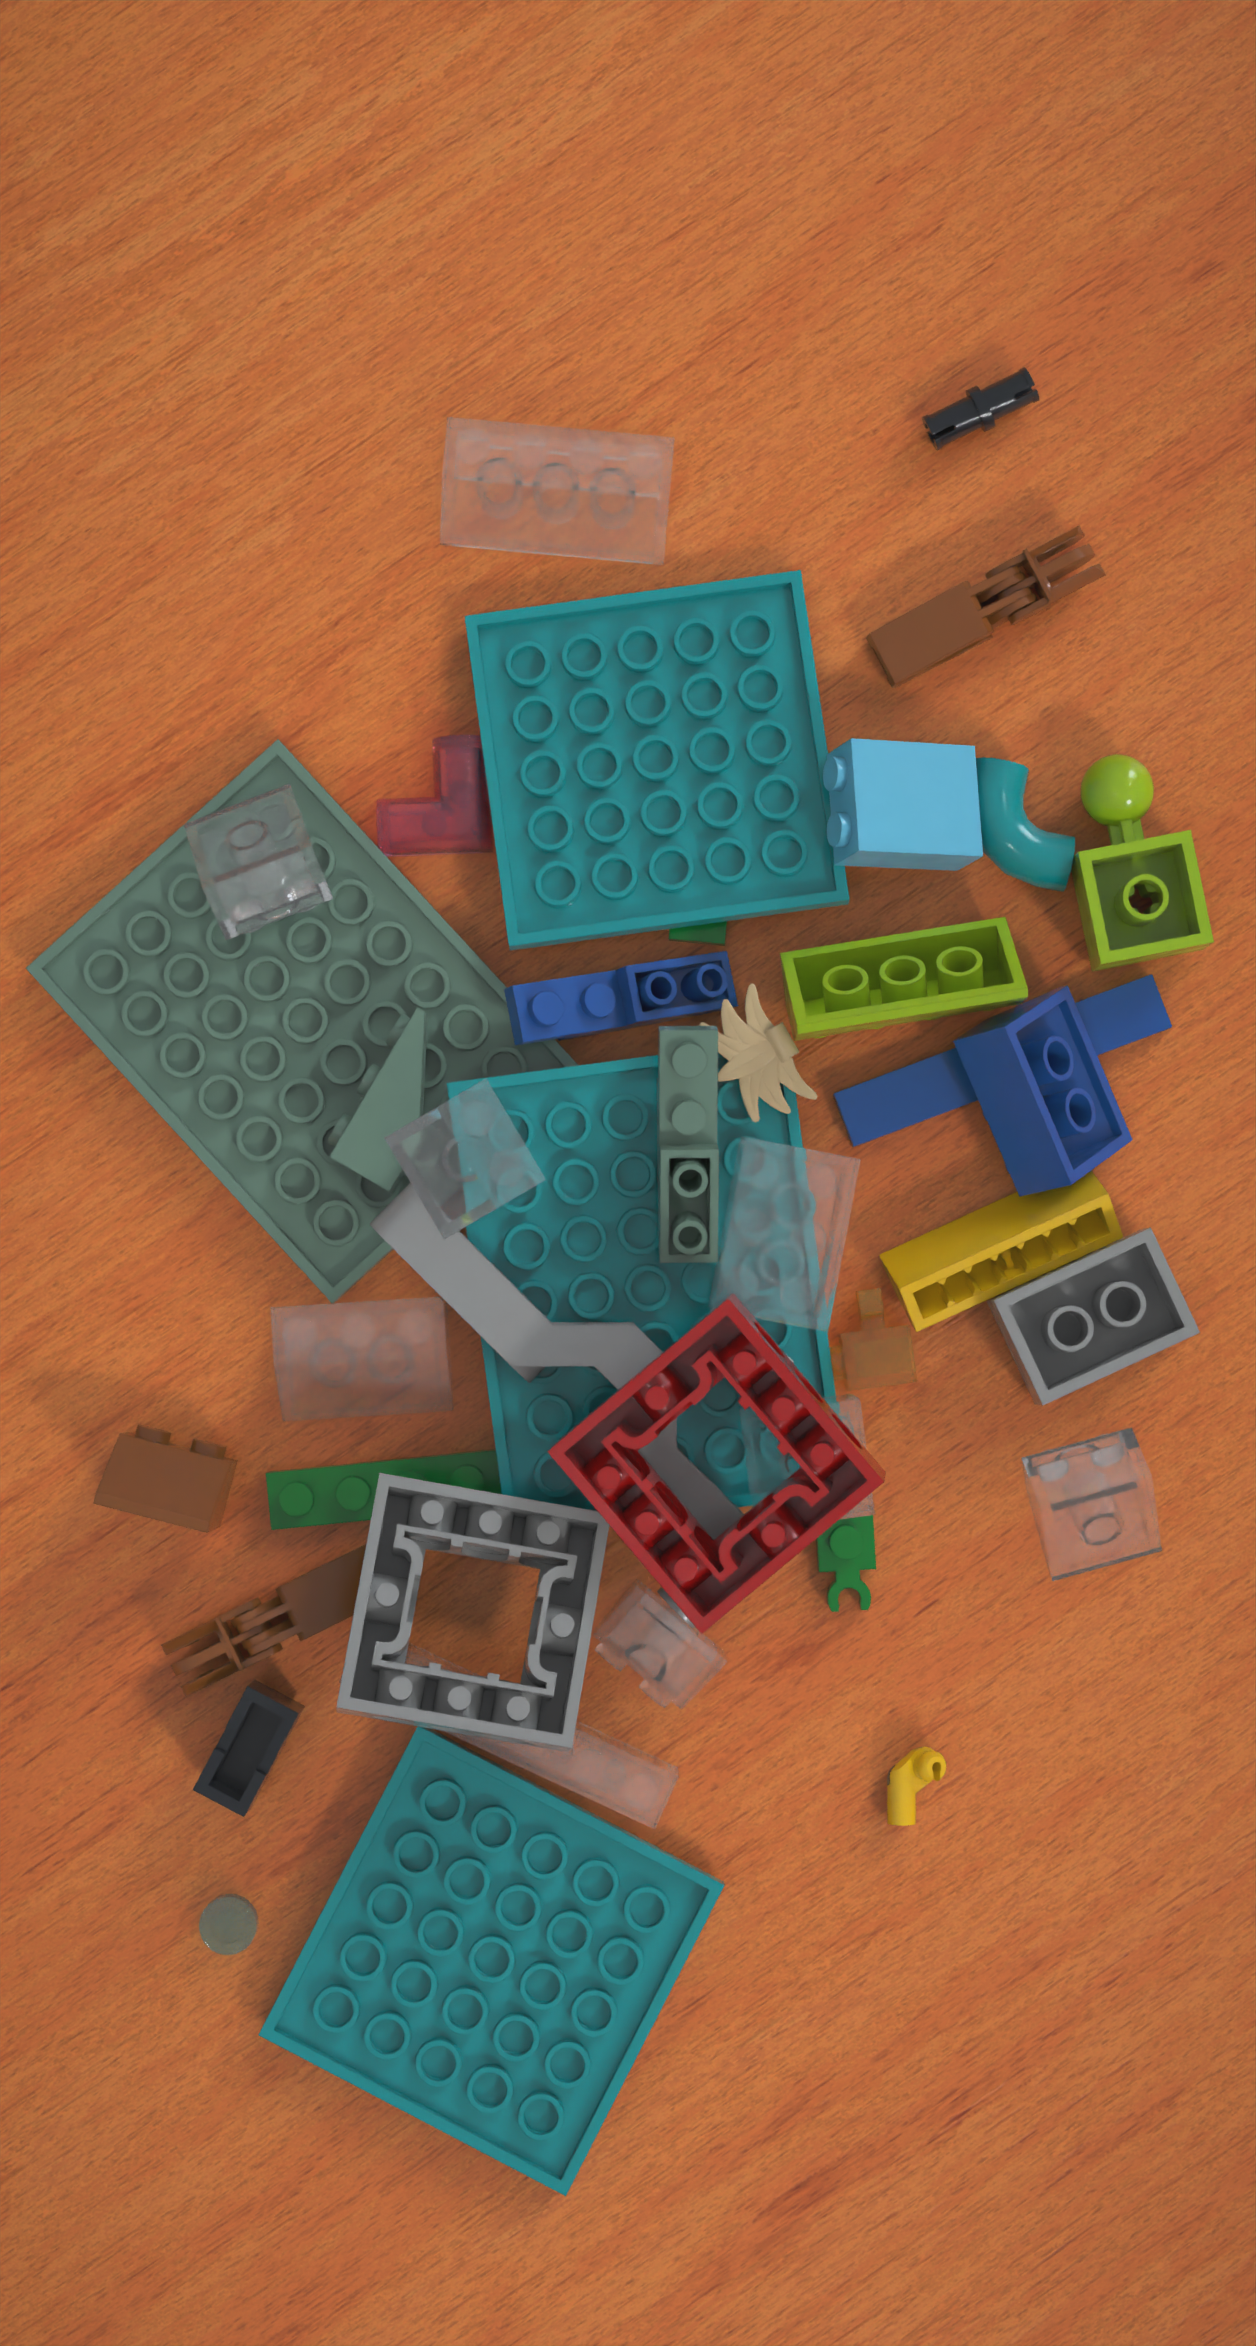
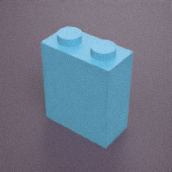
(903, 805)

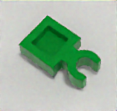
(847, 1550)

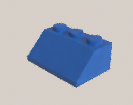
(1043, 1092)

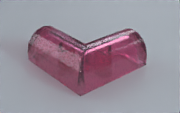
(452, 820)

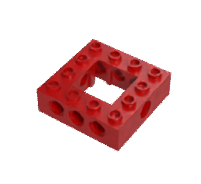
(694, 1570)

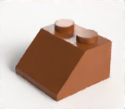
(167, 1479)

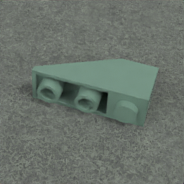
(390, 1102)

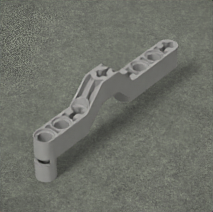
(532, 1341)

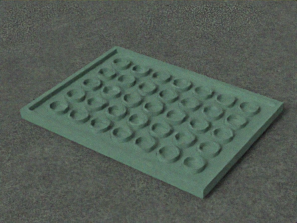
(270, 1032)

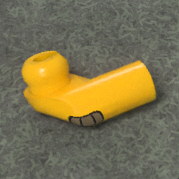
(907, 1779)

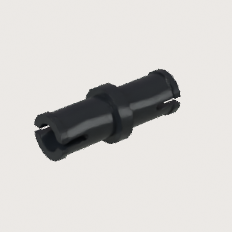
(980, 408)

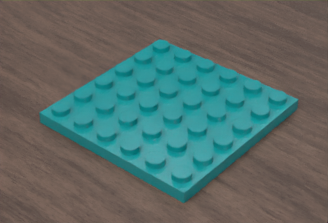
(654, 760)
(492, 1959)

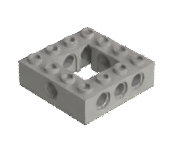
(496, 1527)

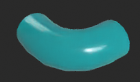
(1010, 837)

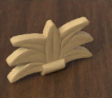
(758, 1057)

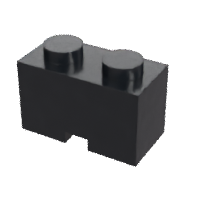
(248, 1748)

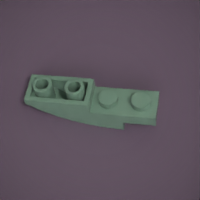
(687, 1144)

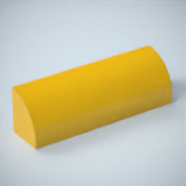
(999, 1249)

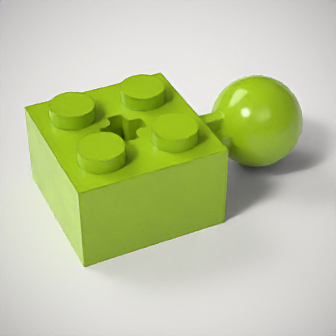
(1162, 867)

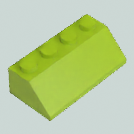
(902, 978)

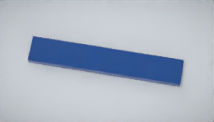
(943, 1085)

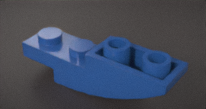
(620, 998)

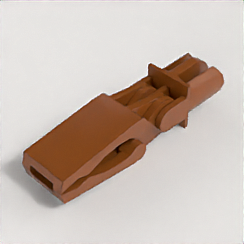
(956, 617)
(310, 1601)

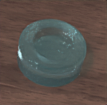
(228, 1924)

